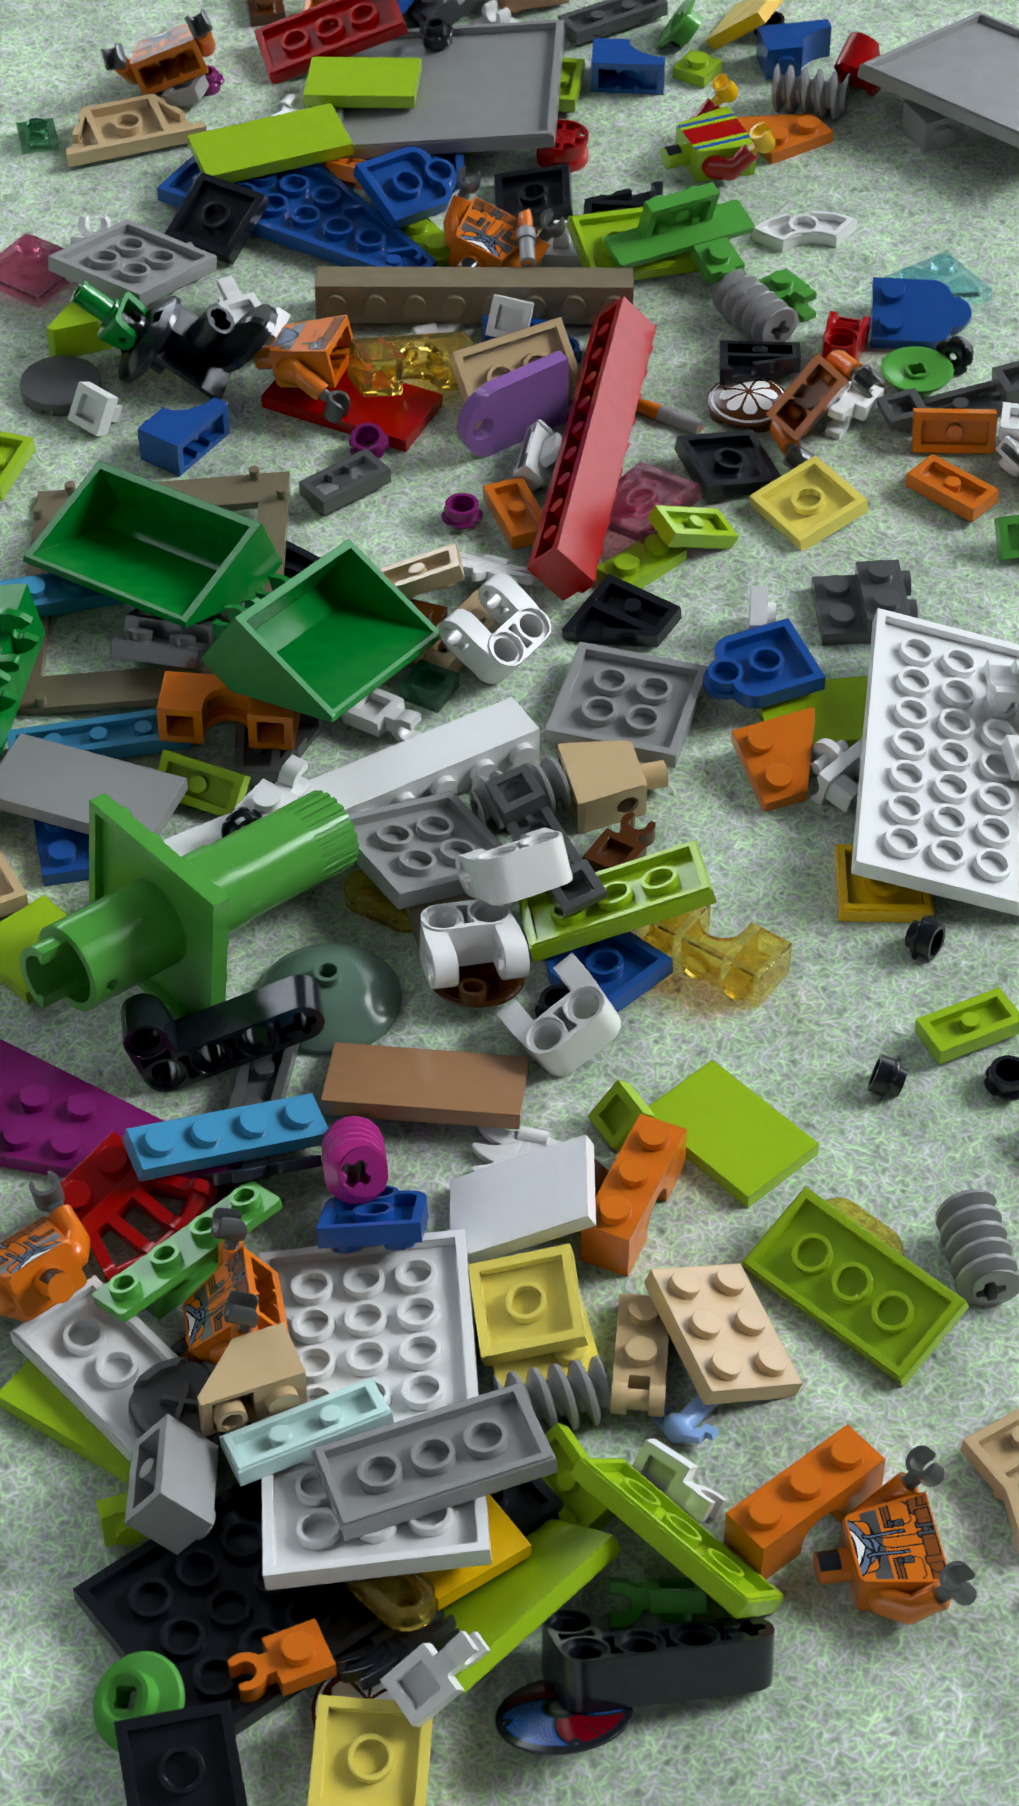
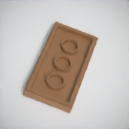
(425, 1085)

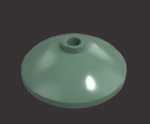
(356, 991)

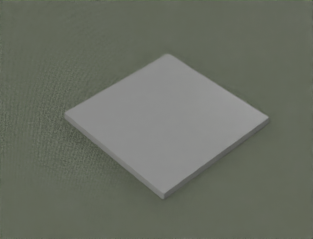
(959, 72)
(477, 95)

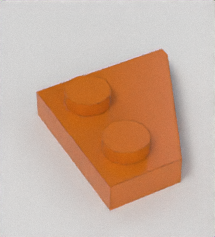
(792, 134)
(777, 757)

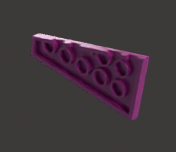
(59, 1119)

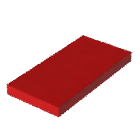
(327, 30)
(398, 416)

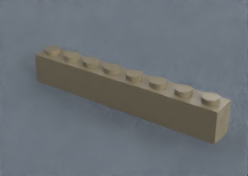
(466, 292)

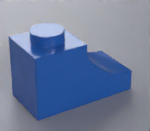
(792, 45)
(623, 69)
(182, 437)

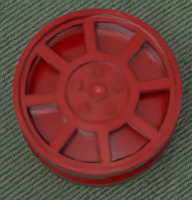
(568, 147)

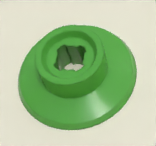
(681, 25)
(918, 369)
(147, 1673)

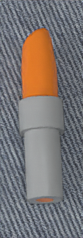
(526, 238)
(669, 416)

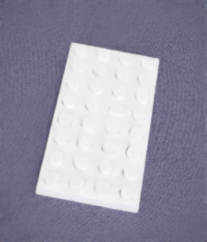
(932, 768)
(412, 1331)

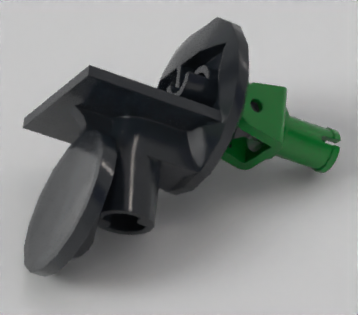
(172, 337)

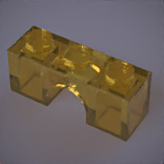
(382, 363)
(742, 965)

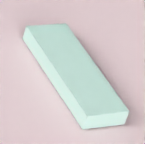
(290, 1435)

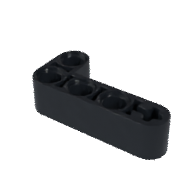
(220, 1036)
(653, 1664)

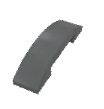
(1003, 387)
(525, 809)

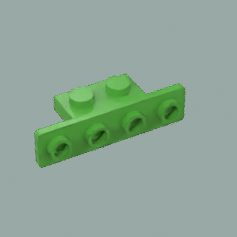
(676, 224)
(181, 1262)

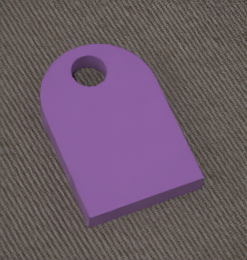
(514, 403)

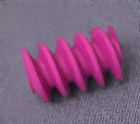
(354, 1160)

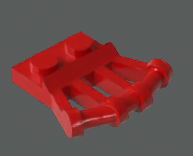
(107, 1188)

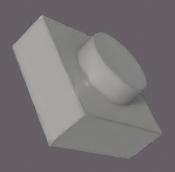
(186, 94)

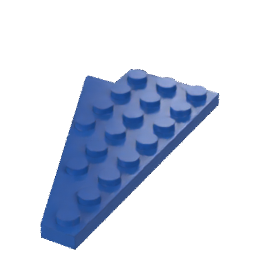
(316, 216)

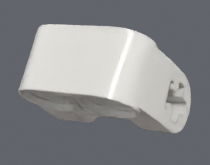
(520, 634)
(515, 869)
(470, 935)
(566, 1022)

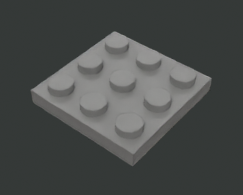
(132, 261)
(628, 698)
(414, 847)

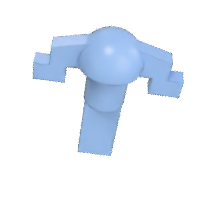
(682, 1426)

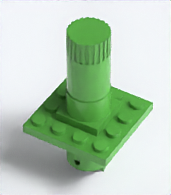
(169, 916)

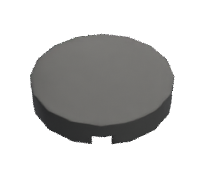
(53, 383)
(170, 1389)

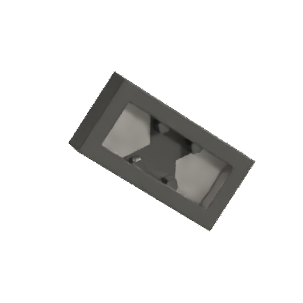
(345, 481)

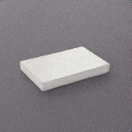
(525, 1199)

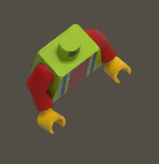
(715, 141)

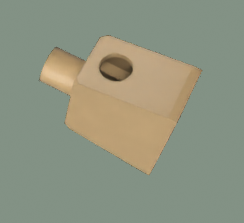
(607, 781)

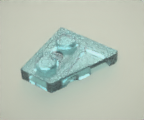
(950, 272)

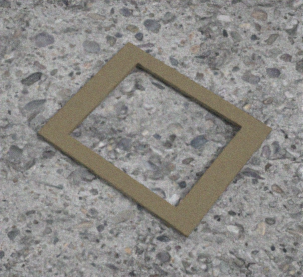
(142, 686)

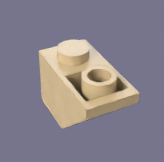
(252, 1381)

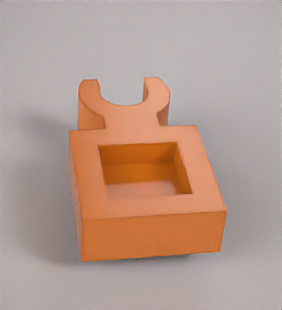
(290, 1658)

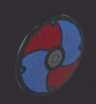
(540, 1725)

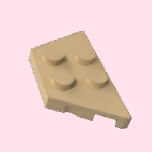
(128, 129)

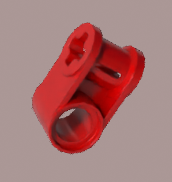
(857, 50)
(846, 335)

